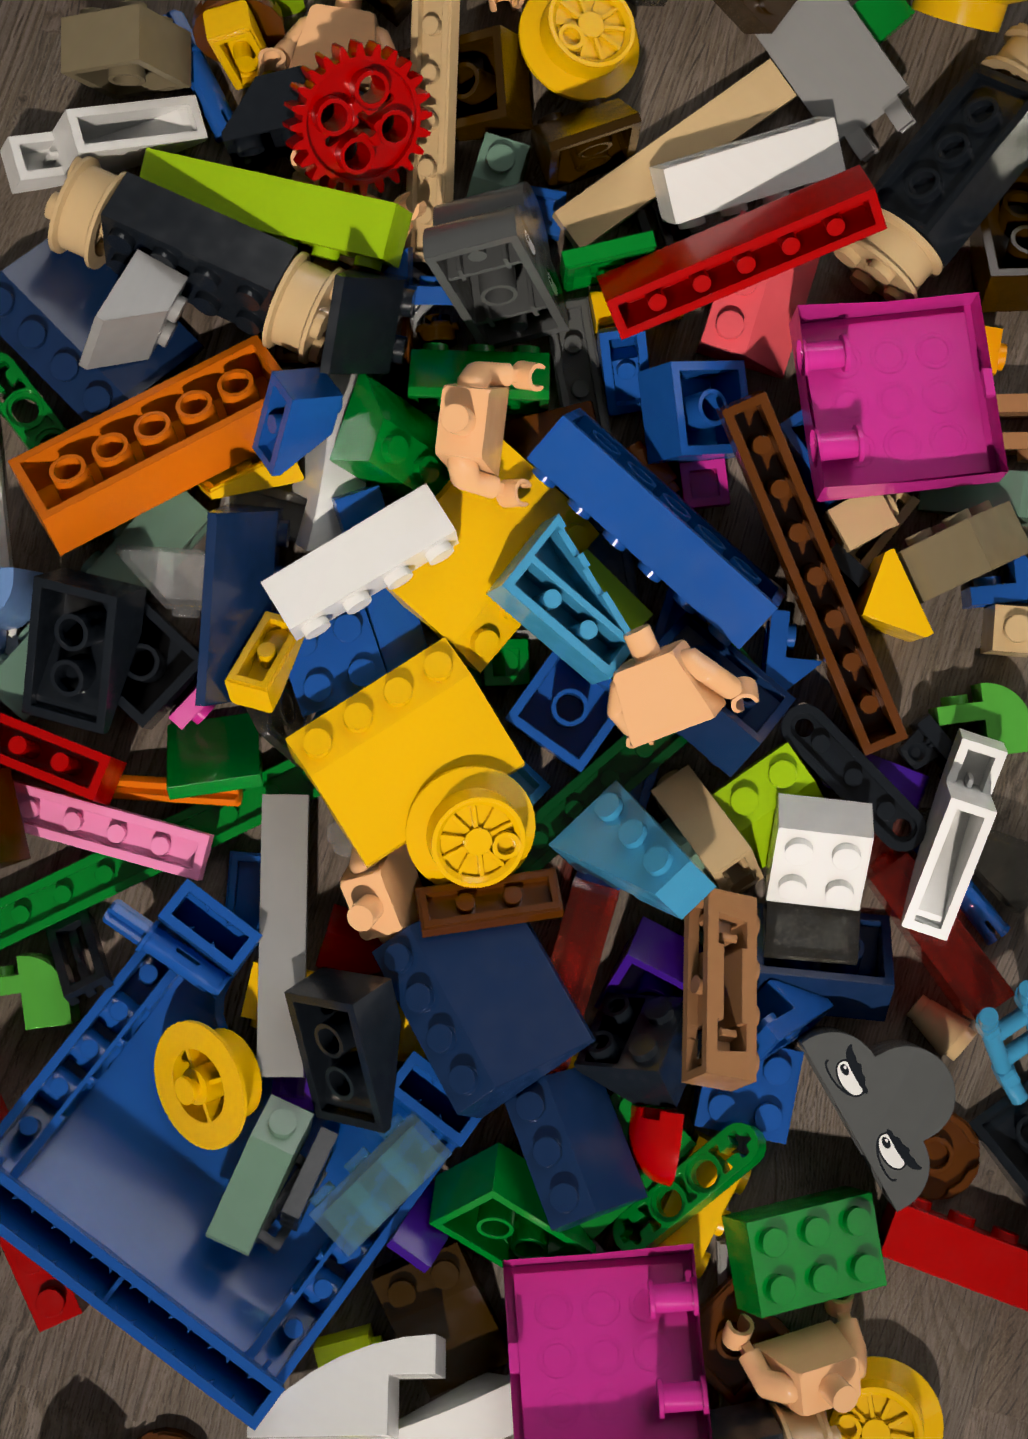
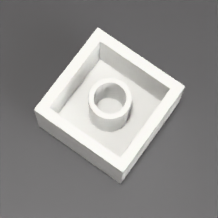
(819, 851)

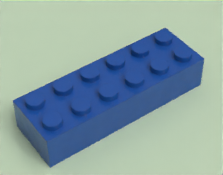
(656, 528)

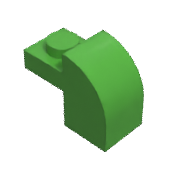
(996, 711)
(39, 990)

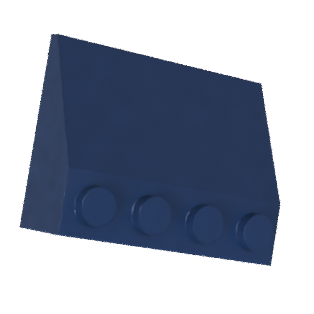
(47, 317)
(239, 554)
(484, 1010)

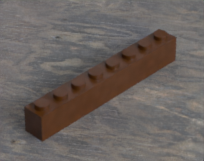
(812, 572)

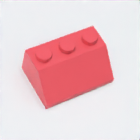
(756, 321)

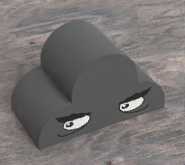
(497, 265)
(888, 1102)

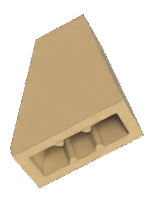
(707, 830)

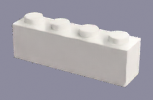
(747, 171)
(361, 563)

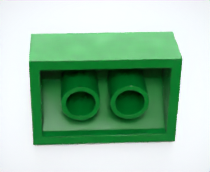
(439, 366)
(388, 442)

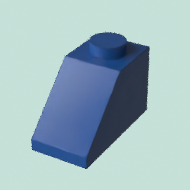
(295, 417)

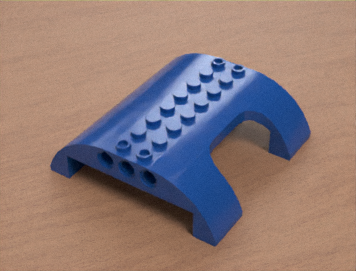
(123, 1202)

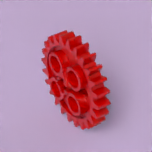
(338, 83)

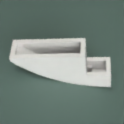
(108, 132)
(325, 480)
(954, 834)
(354, 1393)
(470, 1411)

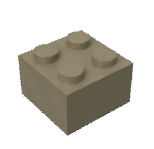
(125, 50)
(962, 548)

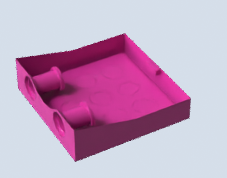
(897, 396)
(606, 1346)

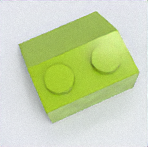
(752, 795)

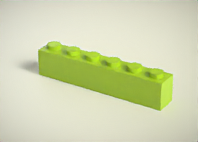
(289, 209)

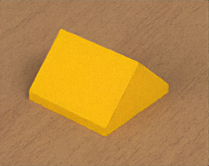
(889, 602)

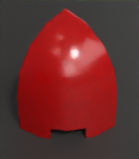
(345, 948)
(656, 1141)

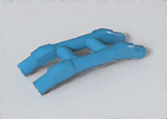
(1001, 1056)

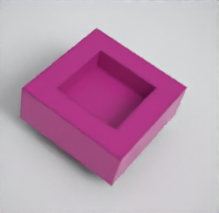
(704, 483)
(185, 710)

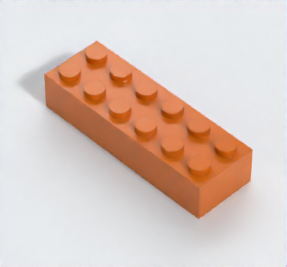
(147, 447)

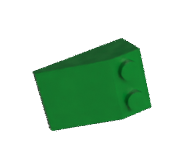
(497, 1210)

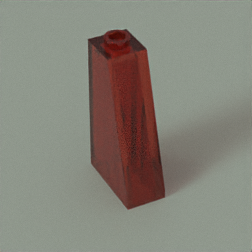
(582, 940)
(955, 964)

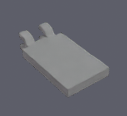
(839, 70)

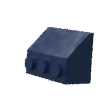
(730, 735)
(854, 990)
(574, 1149)

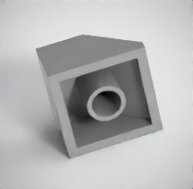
(136, 314)

